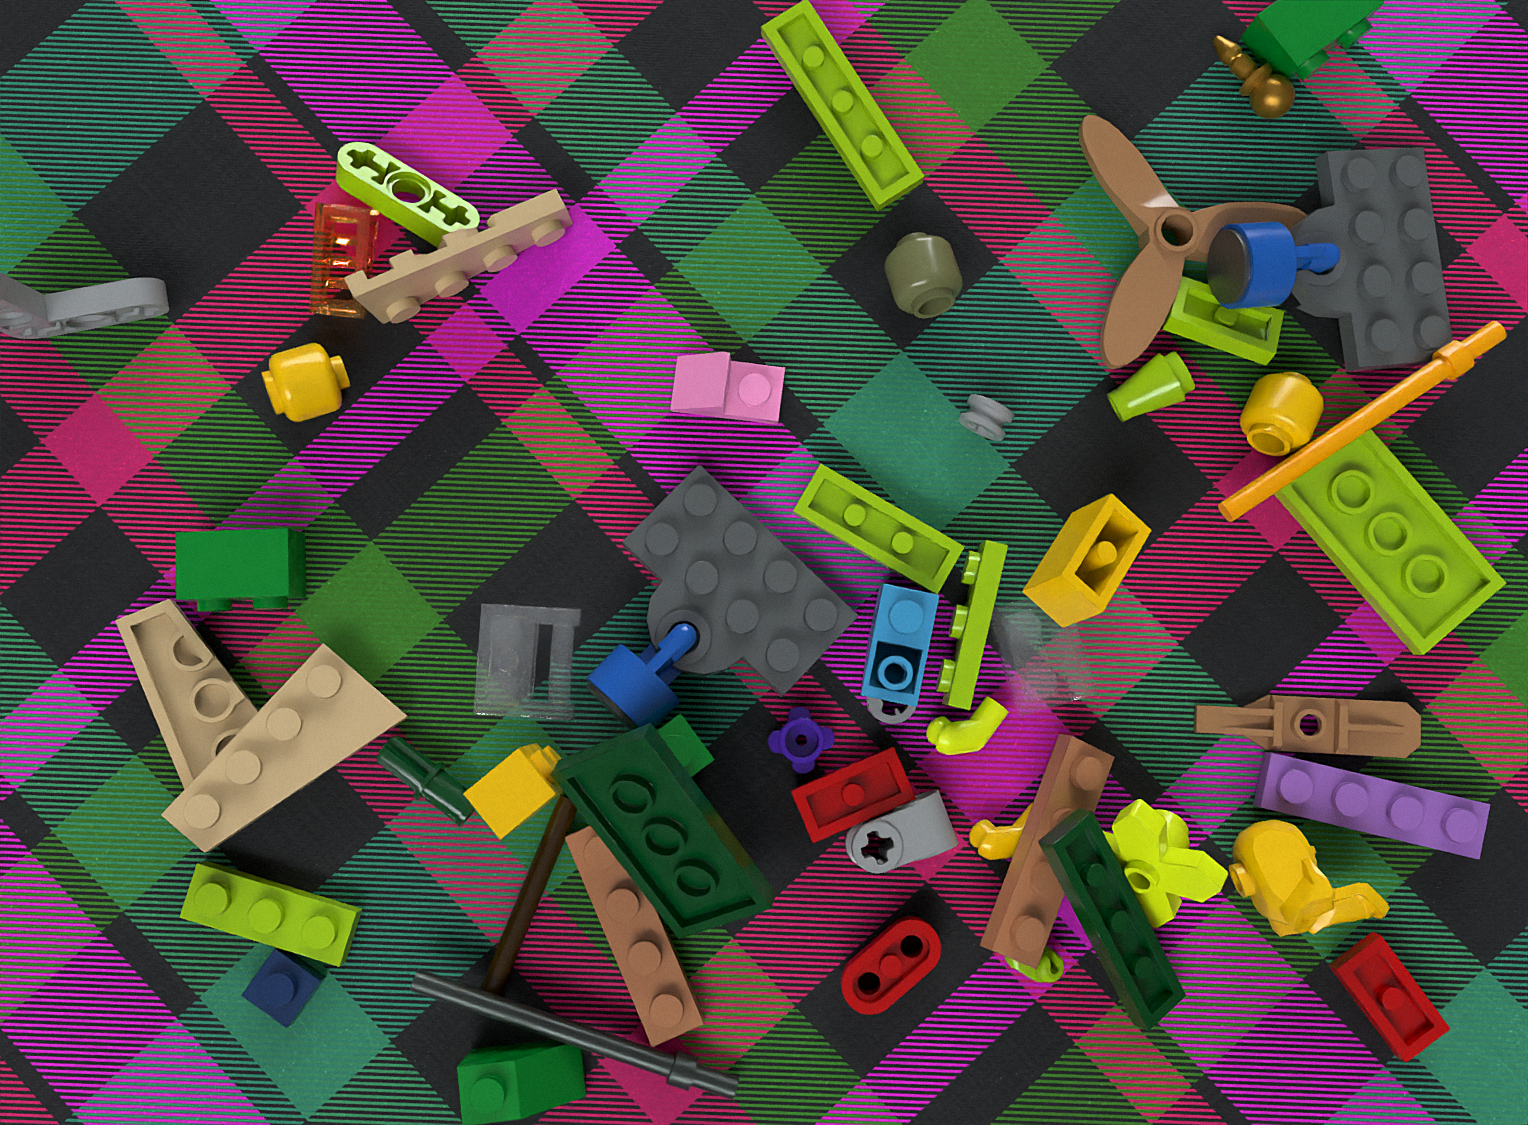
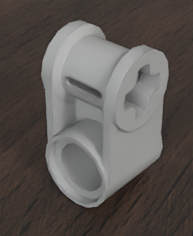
(910, 834)

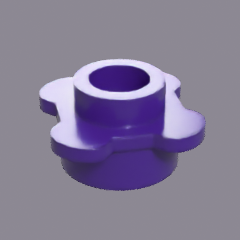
(817, 737)

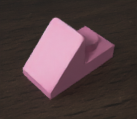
(727, 388)

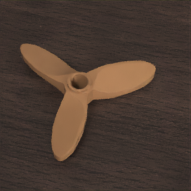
(1154, 275)

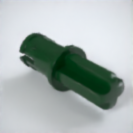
(426, 779)

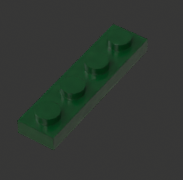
(1112, 918)

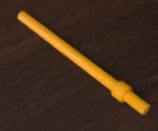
(1446, 363)

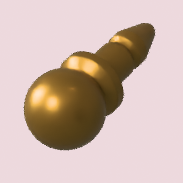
(1269, 93)

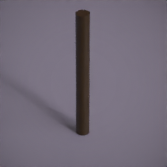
(529, 896)

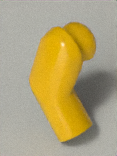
(998, 841)

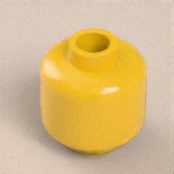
(305, 382)
(1281, 413)

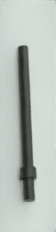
(679, 1069)

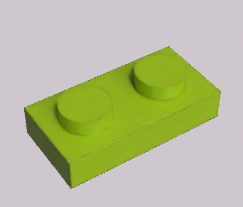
(1242, 332)

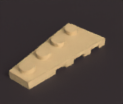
(460, 256)
(185, 685)
(290, 742)

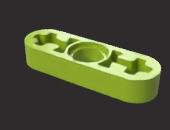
(376, 176)

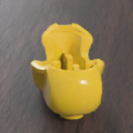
(1288, 888)

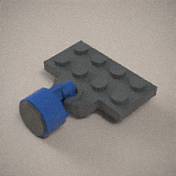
(1357, 259)
(720, 599)

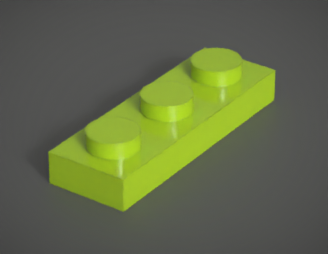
(878, 529)
(971, 624)
(271, 913)

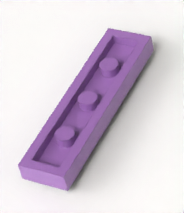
(1371, 805)

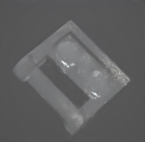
(509, 661)

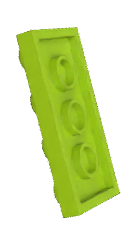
(1391, 541)

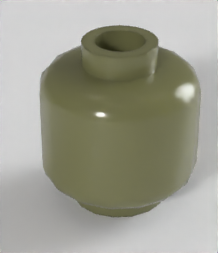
(923, 275)

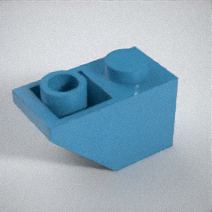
(898, 644)

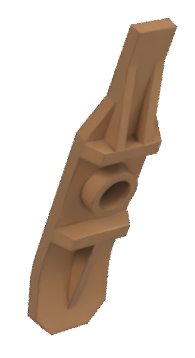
(1342, 728)

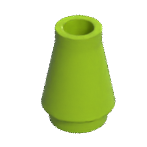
(1154, 386)

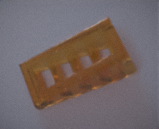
(323, 239)

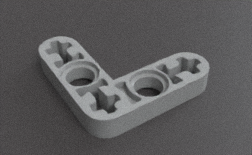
(35, 316)

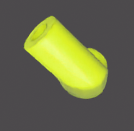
(969, 734)

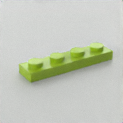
(842, 104)

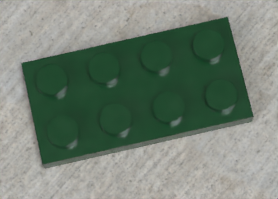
(664, 832)

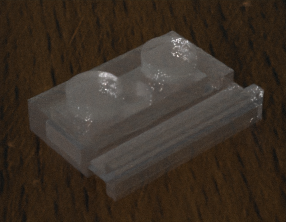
(1039, 658)

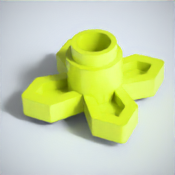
(1158, 861)

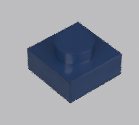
(283, 986)

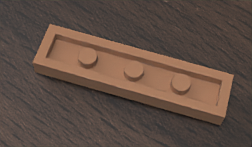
(1030, 889)
(637, 941)

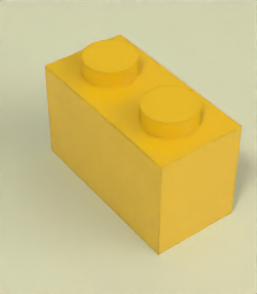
(1087, 561)
(516, 789)

